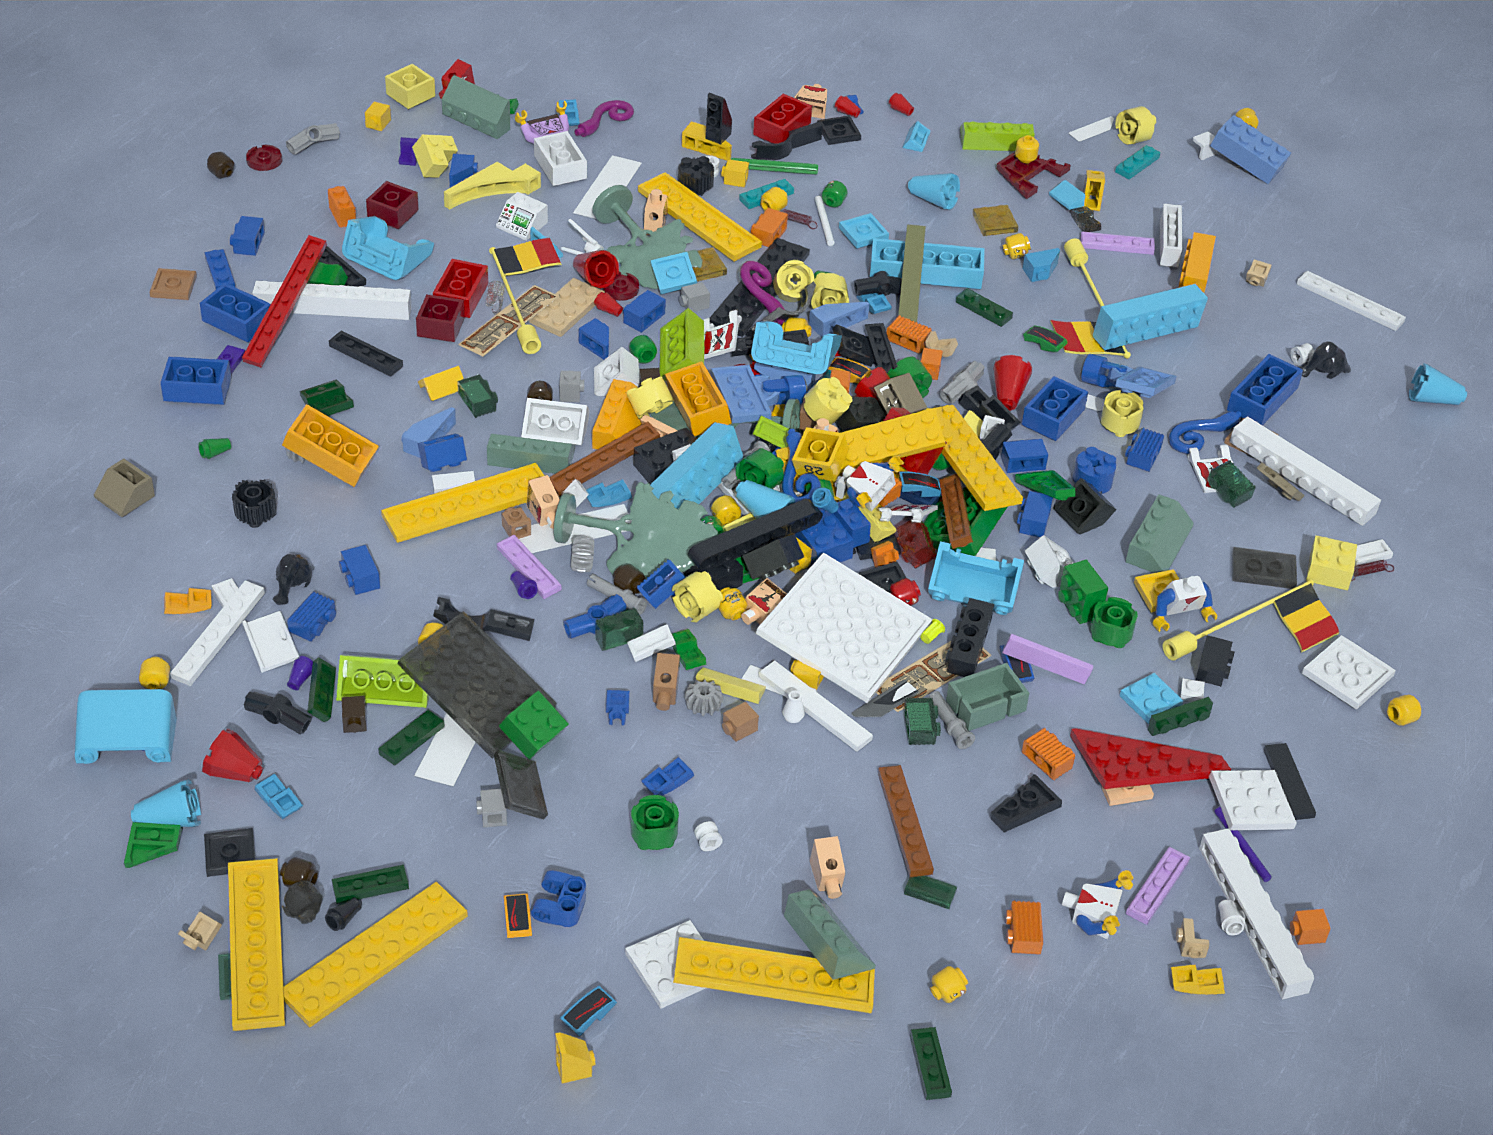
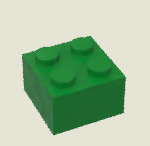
(1081, 590)
(533, 725)

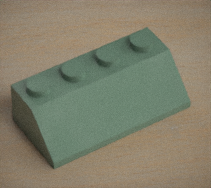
(476, 107)
(520, 451)
(1160, 536)
(826, 935)

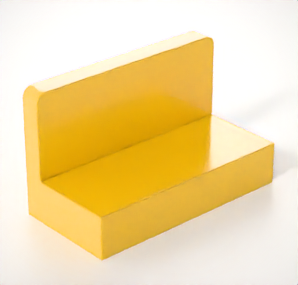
(442, 383)

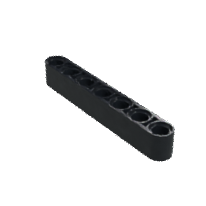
(754, 535)

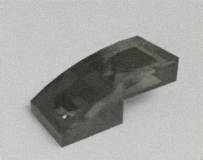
(1085, 219)

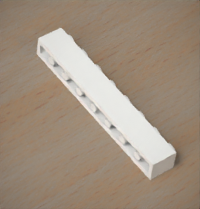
(344, 300)
(1305, 471)
(1262, 922)

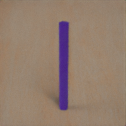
(1246, 849)

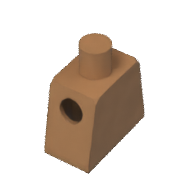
(666, 686)

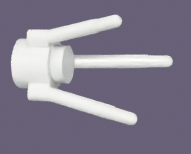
(591, 244)

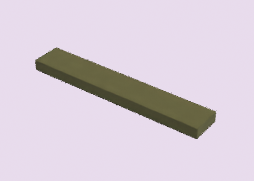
(912, 272)

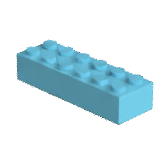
(940, 266)
(1149, 316)
(701, 466)

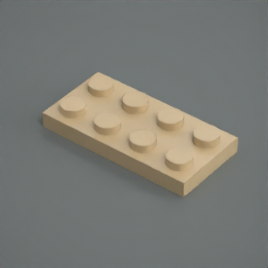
(563, 313)

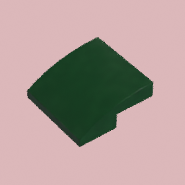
(327, 398)

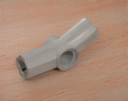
(303, 139)
(962, 382)

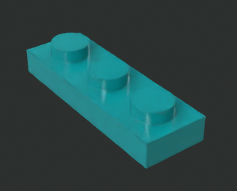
(1137, 162)
(753, 197)

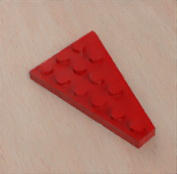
(1135, 762)

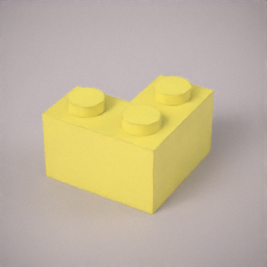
(434, 153)

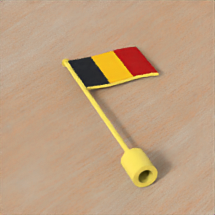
(519, 260)
(1080, 333)
(1298, 609)

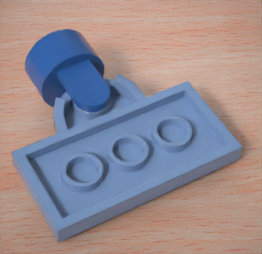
(1141, 380)
(752, 395)

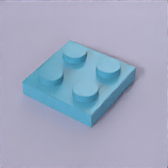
(862, 230)
(673, 272)
(1150, 697)

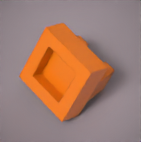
(884, 554)

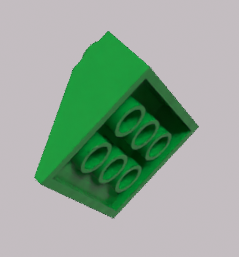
(980, 522)

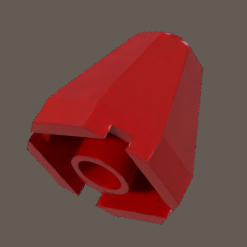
(232, 758)

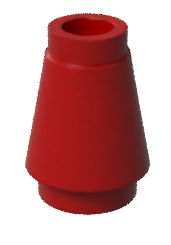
(901, 104)
(847, 107)
(608, 304)

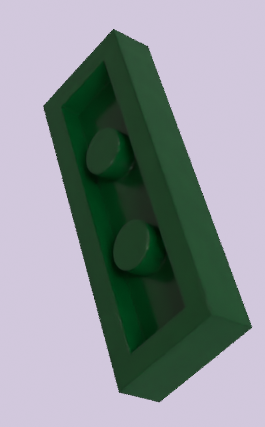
(984, 307)
(321, 690)
(1180, 716)
(411, 737)
(370, 884)
(930, 1063)

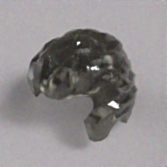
(302, 901)

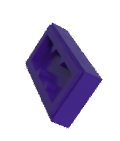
(232, 354)

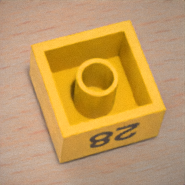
(820, 453)

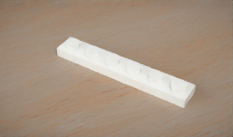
(217, 633)

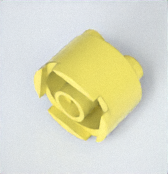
(1135, 125)
(785, 288)
(829, 290)
(650, 397)
(827, 400)
(1122, 413)
(696, 596)

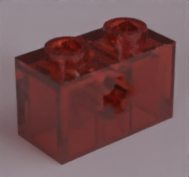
(916, 543)

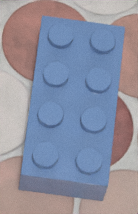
(1250, 149)

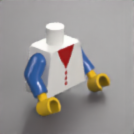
(871, 482)
(1183, 596)
(1098, 905)

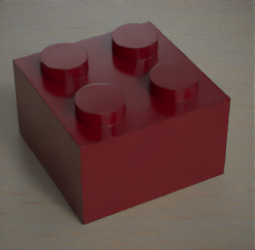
(392, 204)
(440, 318)

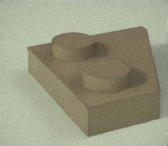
(1277, 480)

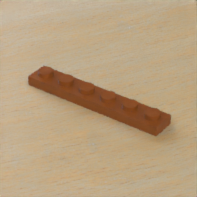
(604, 457)
(955, 511)
(905, 821)

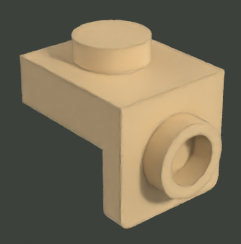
(1258, 273)
(946, 345)
(200, 932)
(1189, 945)

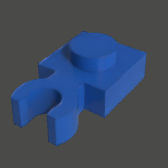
(617, 705)

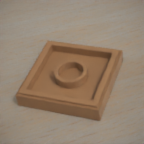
(173, 284)

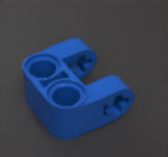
(570, 902)

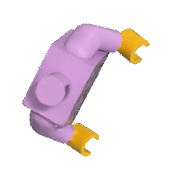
(545, 125)

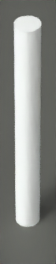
(824, 220)

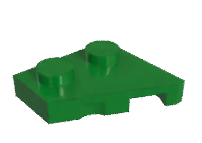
(150, 842)

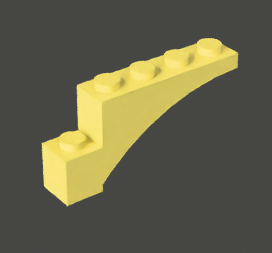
(493, 181)

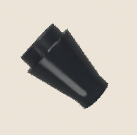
(341, 915)

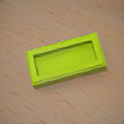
(771, 432)

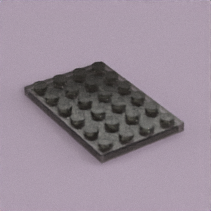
(471, 680)

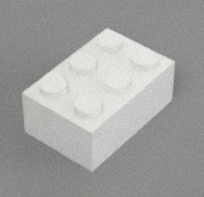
(560, 158)

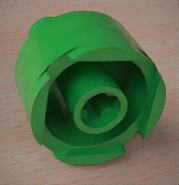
(918, 372)
(761, 468)
(1113, 622)
(654, 823)

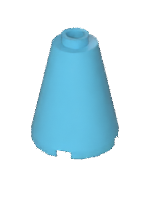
(936, 189)
(1435, 387)
(761, 499)
(171, 806)

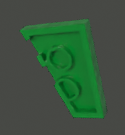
(1048, 483)

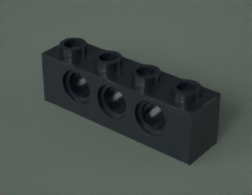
(970, 637)

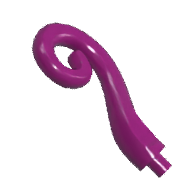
(591, 125)
(753, 283)

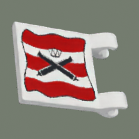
(721, 338)
(1203, 467)
(916, 511)

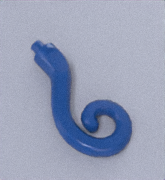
(1218, 424)
(789, 474)

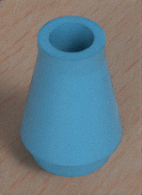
(824, 499)

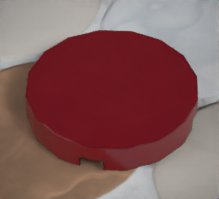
(264, 157)
(623, 287)

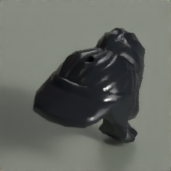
(1327, 358)
(291, 572)

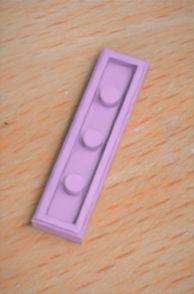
(1117, 243)
(529, 566)
(1047, 659)
(1158, 885)

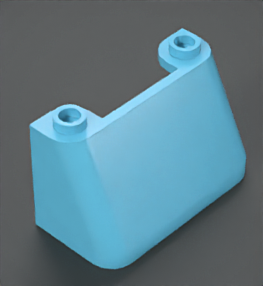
(368, 246)
(772, 350)
(967, 576)
(125, 722)

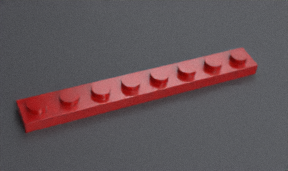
(284, 301)

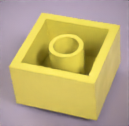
(410, 86)
(1331, 562)

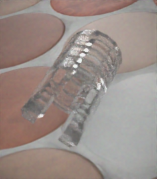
(495, 296)

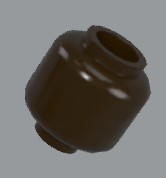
(220, 165)
(540, 390)
(628, 578)
(297, 870)

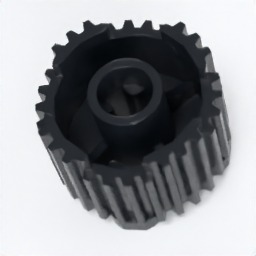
(696, 174)
(254, 502)

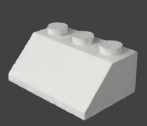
(555, 421)

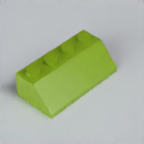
(993, 135)
(681, 342)
(379, 681)

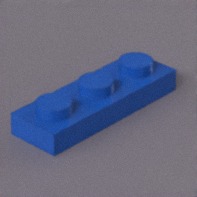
(219, 268)

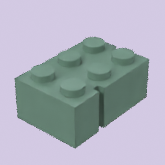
(987, 696)

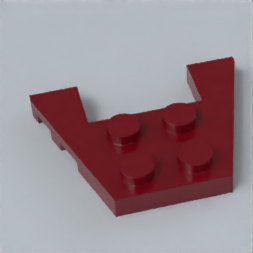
(1019, 173)

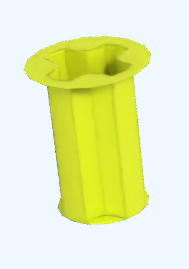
(932, 631)

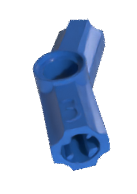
(586, 622)

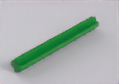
(780, 166)

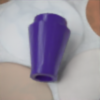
(524, 585)
(300, 672)

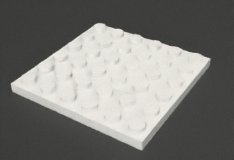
(844, 627)

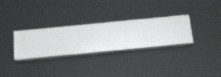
(1351, 300)
(817, 706)

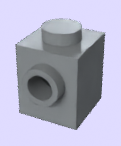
(695, 297)
(571, 386)
(492, 808)

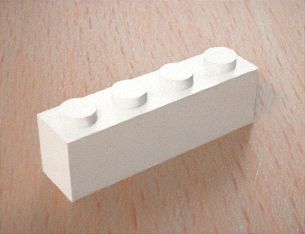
(1170, 235)

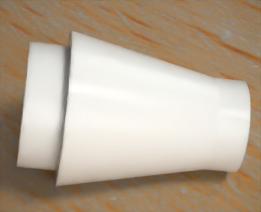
(794, 709)
(1231, 919)

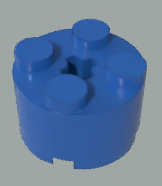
(1096, 468)

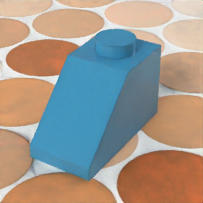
(1040, 264)

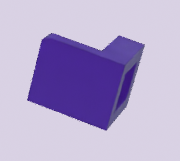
(407, 154)

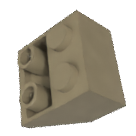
(900, 393)
(124, 488)

